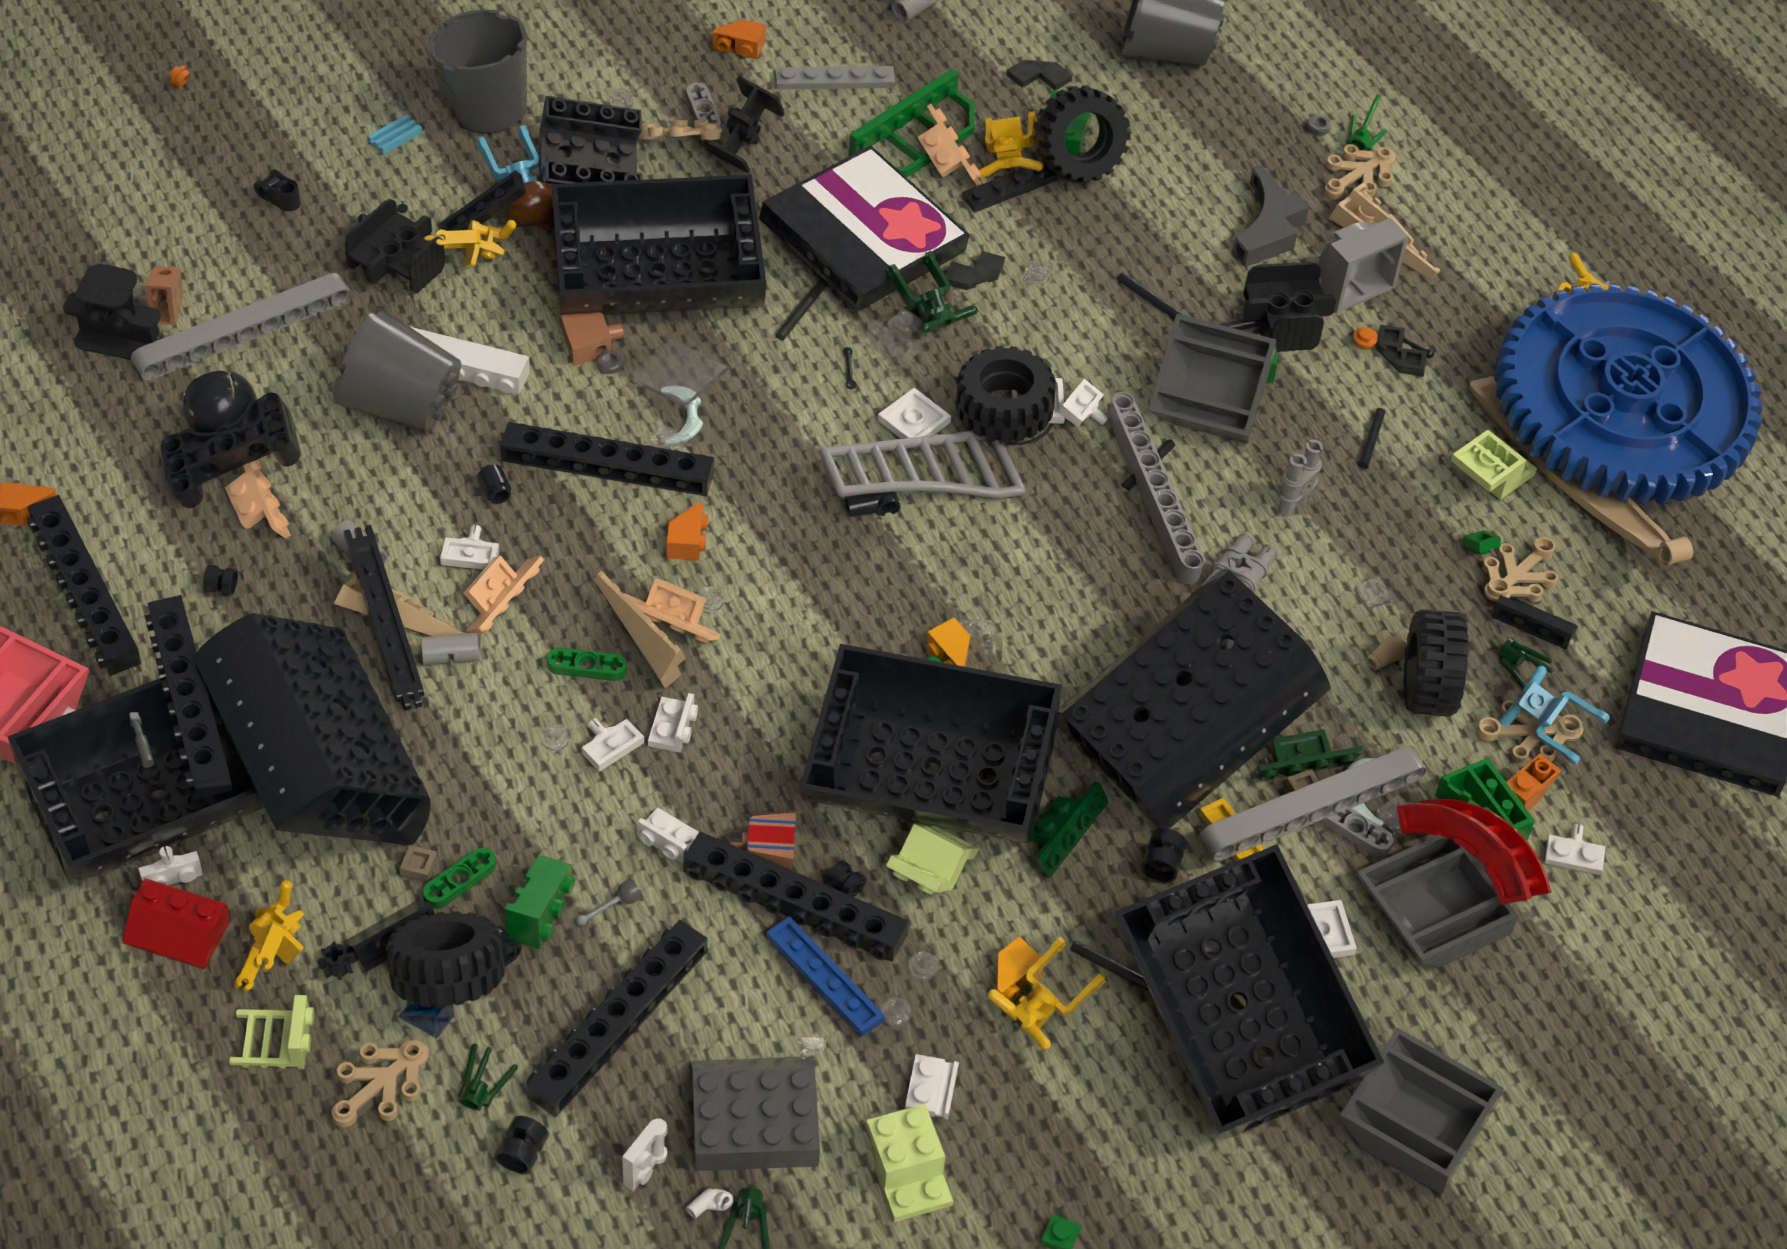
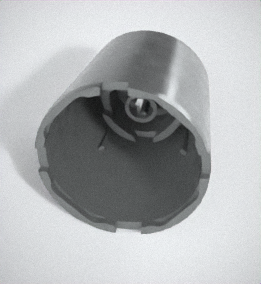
(1173, 30)
(483, 68)
(396, 373)

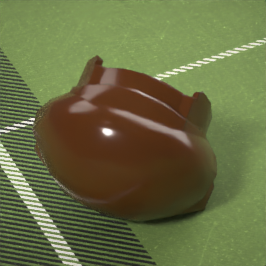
(532, 208)

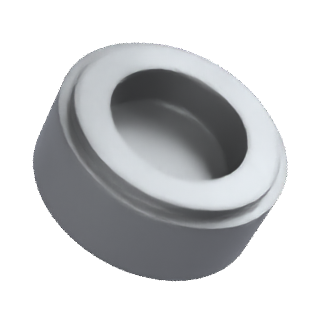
(1318, 125)
(609, 362)

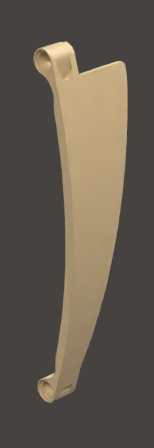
(1620, 516)

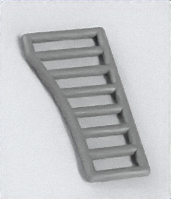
(914, 483)

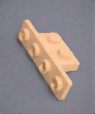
(943, 149)
(254, 500)
(495, 588)
(676, 607)

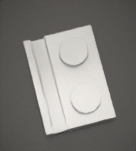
(932, 1085)

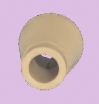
(1388, 652)

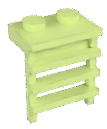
(295, 1036)

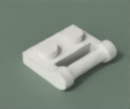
(642, 1157)

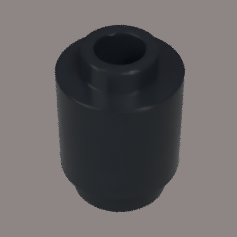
(494, 483)

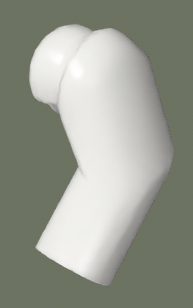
(710, 1200)

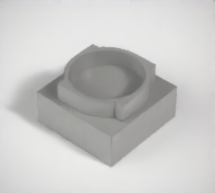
(1362, 262)

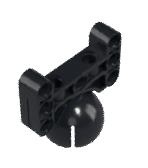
(225, 433)

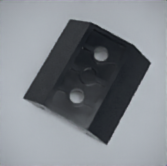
(589, 135)

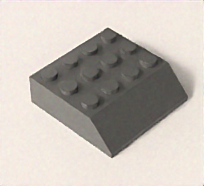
(1212, 378)
(1439, 900)
(1420, 1110)
(755, 1113)

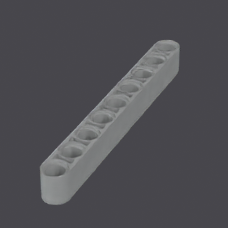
(240, 325)
(1155, 488)
(1312, 803)

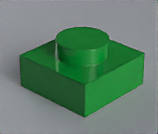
(1482, 542)
(1060, 1233)

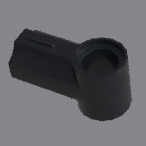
(871, 503)

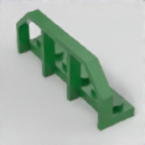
(912, 108)

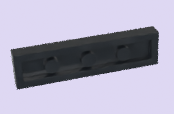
(1007, 187)
(487, 204)

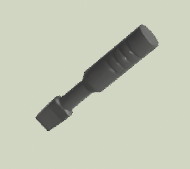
(141, 740)

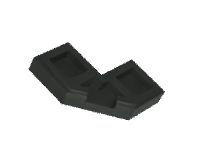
(1030, 70)
(967, 277)
(1402, 359)

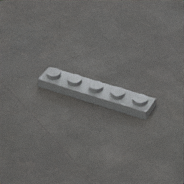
(835, 77)

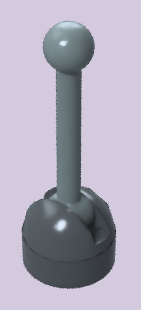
(627, 892)

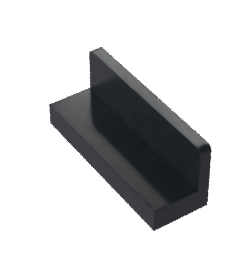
(1534, 621)
(371, 943)

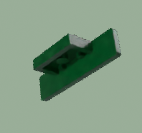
(1304, 751)
(1065, 825)

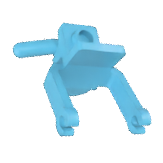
(523, 167)
(1545, 708)

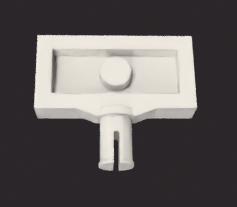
(1083, 404)
(469, 551)
(611, 743)
(1574, 852)
(172, 868)

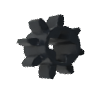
(331, 965)

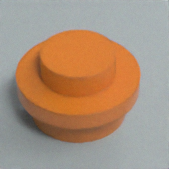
(179, 76)
(1365, 337)

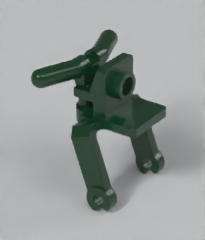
(930, 304)

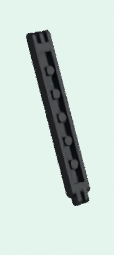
(384, 617)

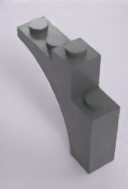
(1275, 227)

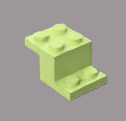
(1493, 464)
(932, 858)
(909, 1162)

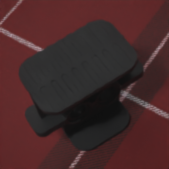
(744, 123)
(395, 244)
(1290, 303)
(109, 315)

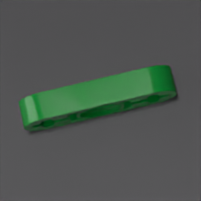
(580, 656)
(465, 867)

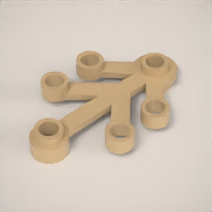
(680, 128)
(1380, 157)
(1542, 551)
(1528, 728)
(381, 1078)

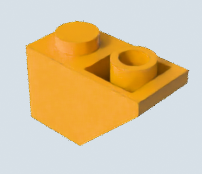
(949, 643)
(1013, 966)

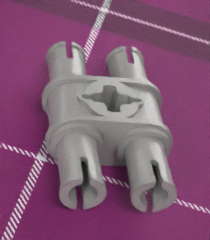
(1300, 478)
(1245, 567)

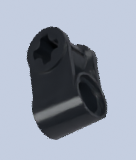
(279, 191)

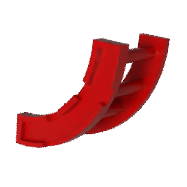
(1494, 841)

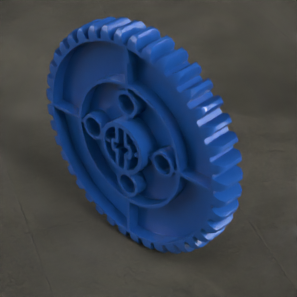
(1628, 393)

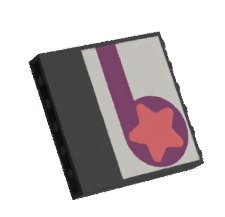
(859, 222)
(1709, 704)

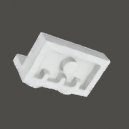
(672, 723)
(666, 834)

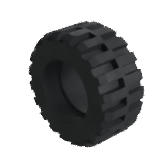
(1110, 140)
(1005, 417)
(1435, 662)
(445, 959)

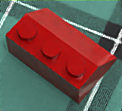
(175, 923)

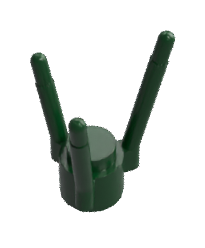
(1516, 653)
(474, 1092)
(748, 1207)

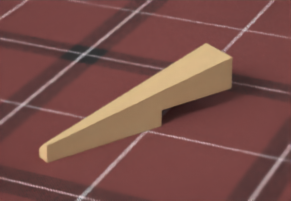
(1363, 208)
(411, 612)
(650, 640)

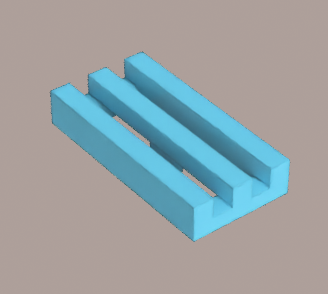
(392, 134)

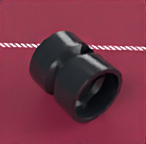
(1164, 855)
(522, 1143)

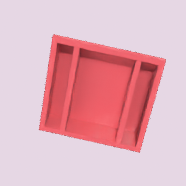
(33, 686)

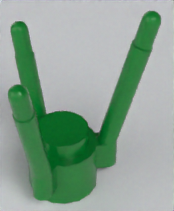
(1362, 137)

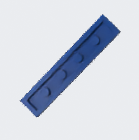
(825, 976)

